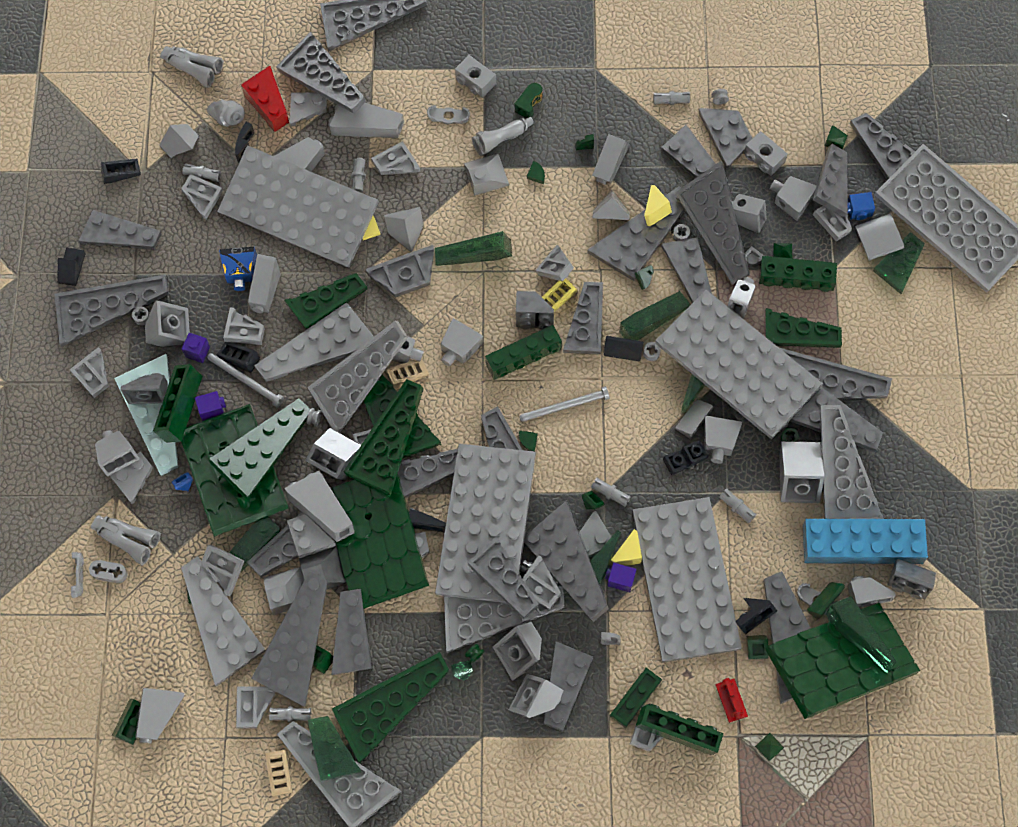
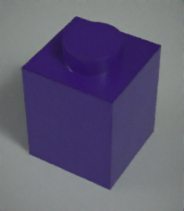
(195, 347)
(210, 405)
(620, 577)

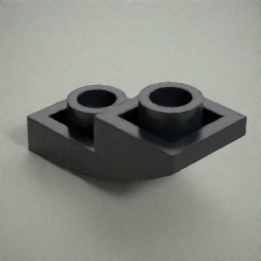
(685, 458)

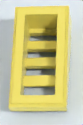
(552, 291)

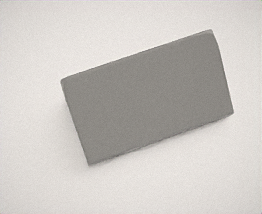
(694, 418)

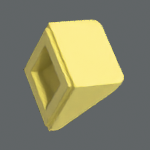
(372, 230)

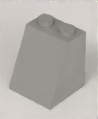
(801, 472)

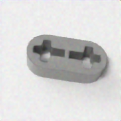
(108, 576)

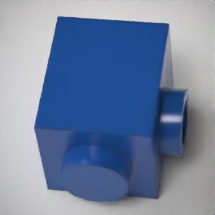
(861, 206)

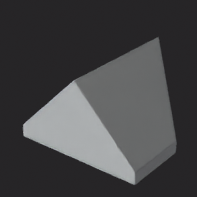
(178, 139)
(611, 208)
(405, 226)

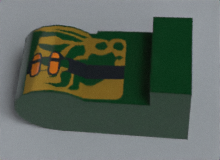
(528, 99)

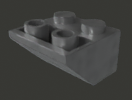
(533, 311)
(332, 453)
(911, 579)

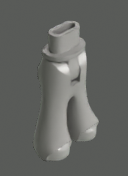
(197, 65)
(487, 140)
(117, 531)

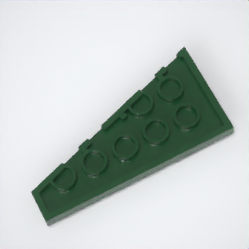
(376, 403)
(383, 449)
(380, 709)

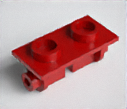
(731, 700)

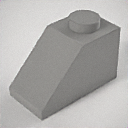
(869, 591)

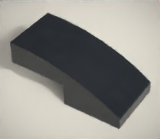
(243, 138)

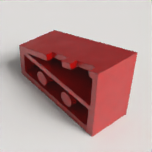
(266, 99)

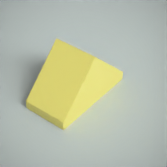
(657, 206)
(629, 552)

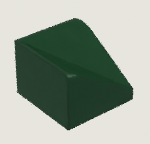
(836, 137)

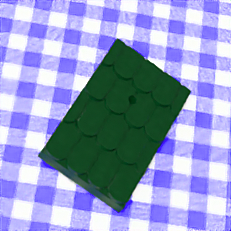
(222, 502)
(383, 551)
(828, 670)

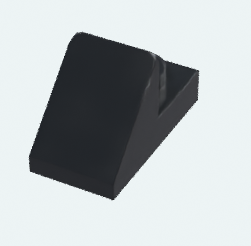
(70, 266)
(759, 612)

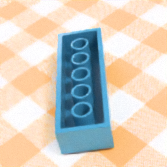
(864, 541)

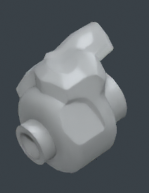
(226, 112)

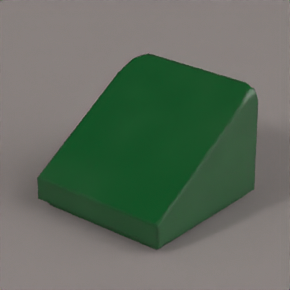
(756, 647)
(322, 659)

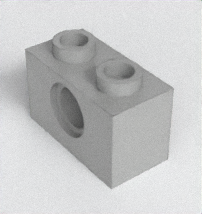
(472, 68)
(763, 145)

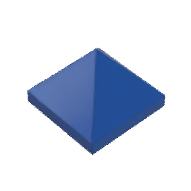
(183, 482)

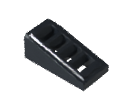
(120, 175)
(247, 363)
(426, 522)

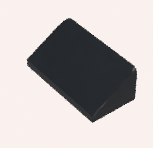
(623, 348)

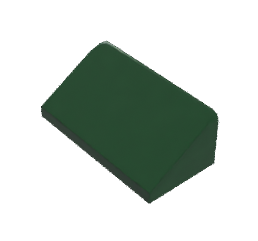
(825, 599)
(127, 724)

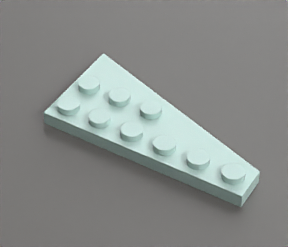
(145, 416)

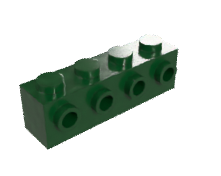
(798, 273)
(523, 352)
(177, 403)
(679, 729)

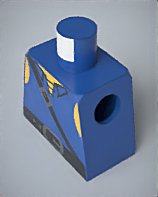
(238, 265)

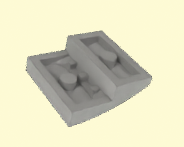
(879, 236)

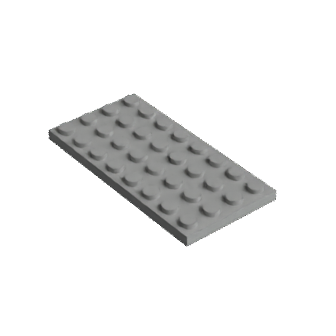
(298, 206)
(952, 217)
(738, 364)
(485, 502)
(686, 580)

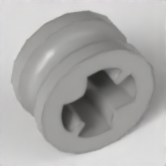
(720, 96)
(681, 227)
(137, 312)
(646, 353)
(314, 417)

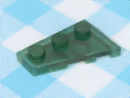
(898, 265)
(330, 753)

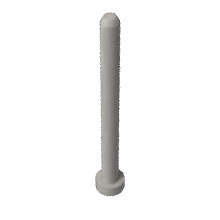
(276, 400)
(566, 404)

